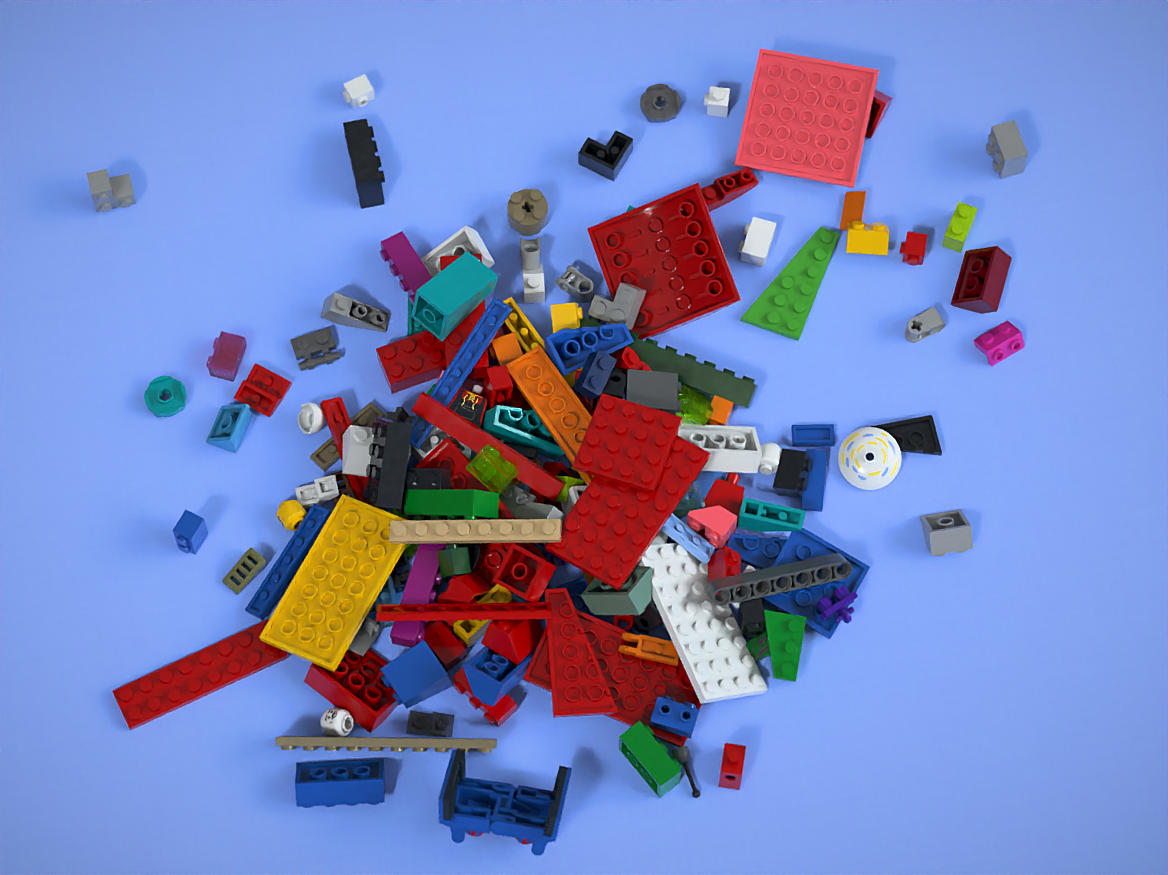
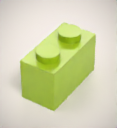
(959, 227)

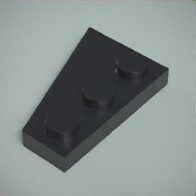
(914, 435)

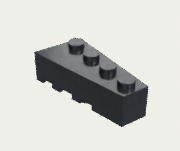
(364, 162)

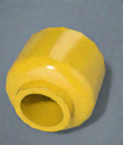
(290, 514)

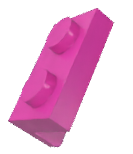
(1000, 342)

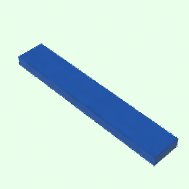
(288, 562)

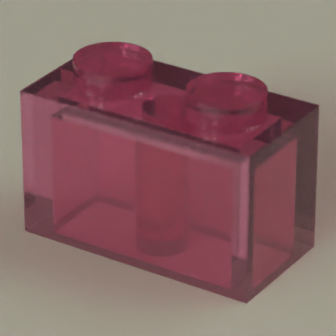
(226, 356)

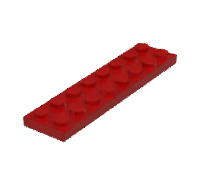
(196, 676)

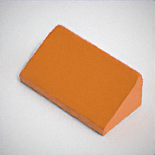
(852, 208)

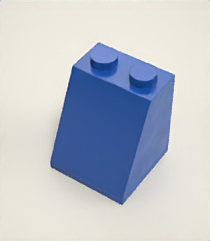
(415, 675)

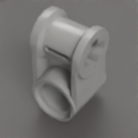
(530, 253)
(573, 281)
(924, 325)

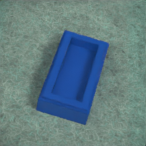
(812, 435)

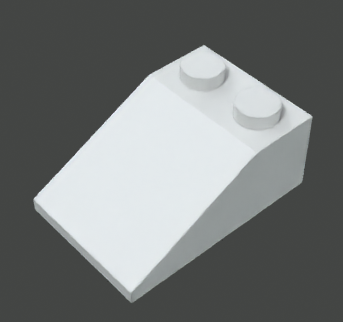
(462, 241)

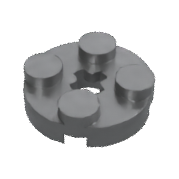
(660, 114)

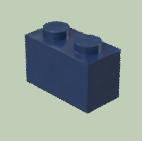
(594, 374)

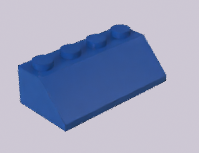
(493, 675)
(340, 783)

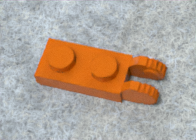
(651, 648)

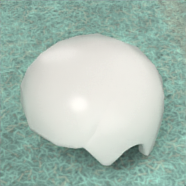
(311, 418)

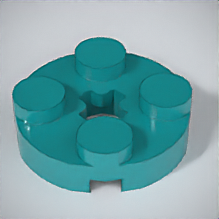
(155, 391)

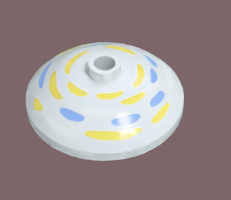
(873, 473)

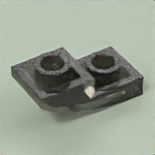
(428, 724)

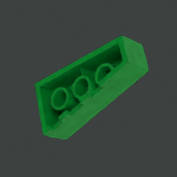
(451, 504)

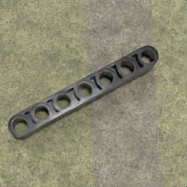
(769, 576)

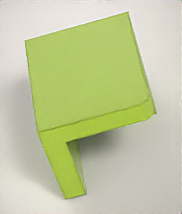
(569, 483)

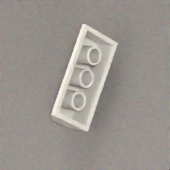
(729, 446)

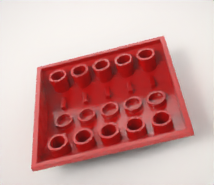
(670, 254)

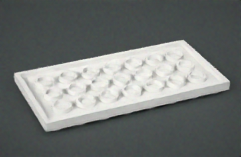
(701, 630)

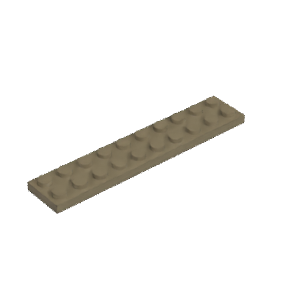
(397, 744)

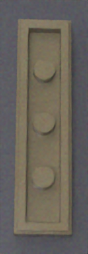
(328, 454)

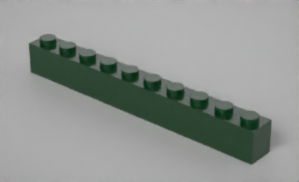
(689, 371)

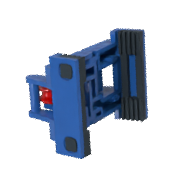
(515, 812)

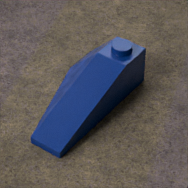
(571, 347)

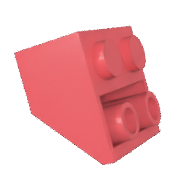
(713, 524)

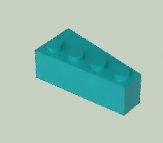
(521, 429)

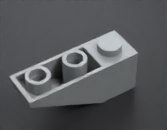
(353, 313)

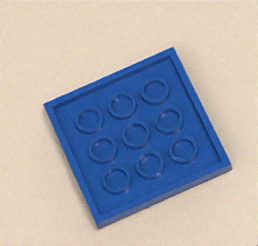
(803, 602)

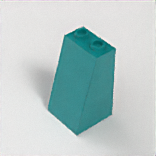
(453, 295)

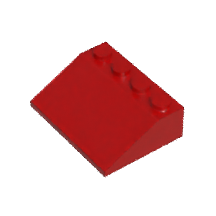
(356, 688)

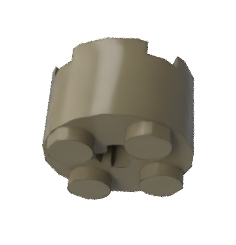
(527, 211)

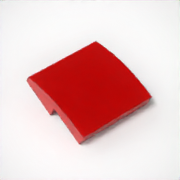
(263, 390)

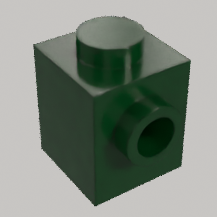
(454, 561)

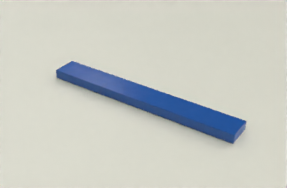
(462, 364)

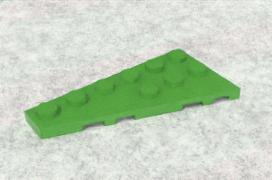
(790, 296)

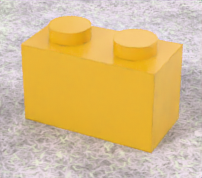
(867, 238)

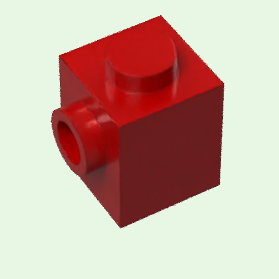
(913, 248)

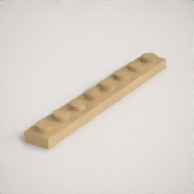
(475, 531)

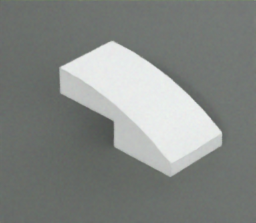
(319, 492)

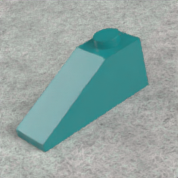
(769, 517)

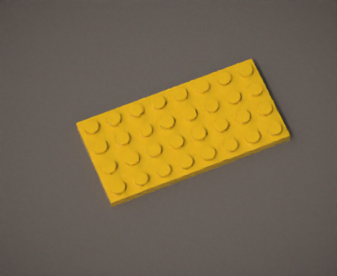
(335, 584)

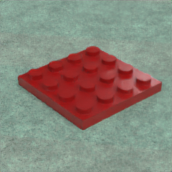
(627, 443)

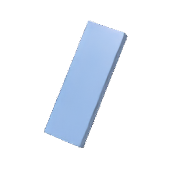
(688, 539)

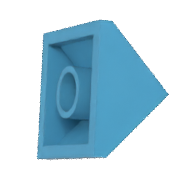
(230, 427)

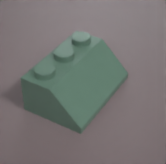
(629, 600)

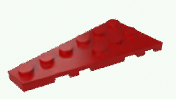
(574, 670)

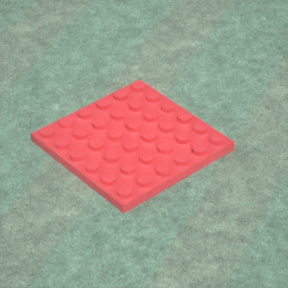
(807, 118)

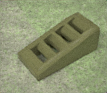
(239, 566)

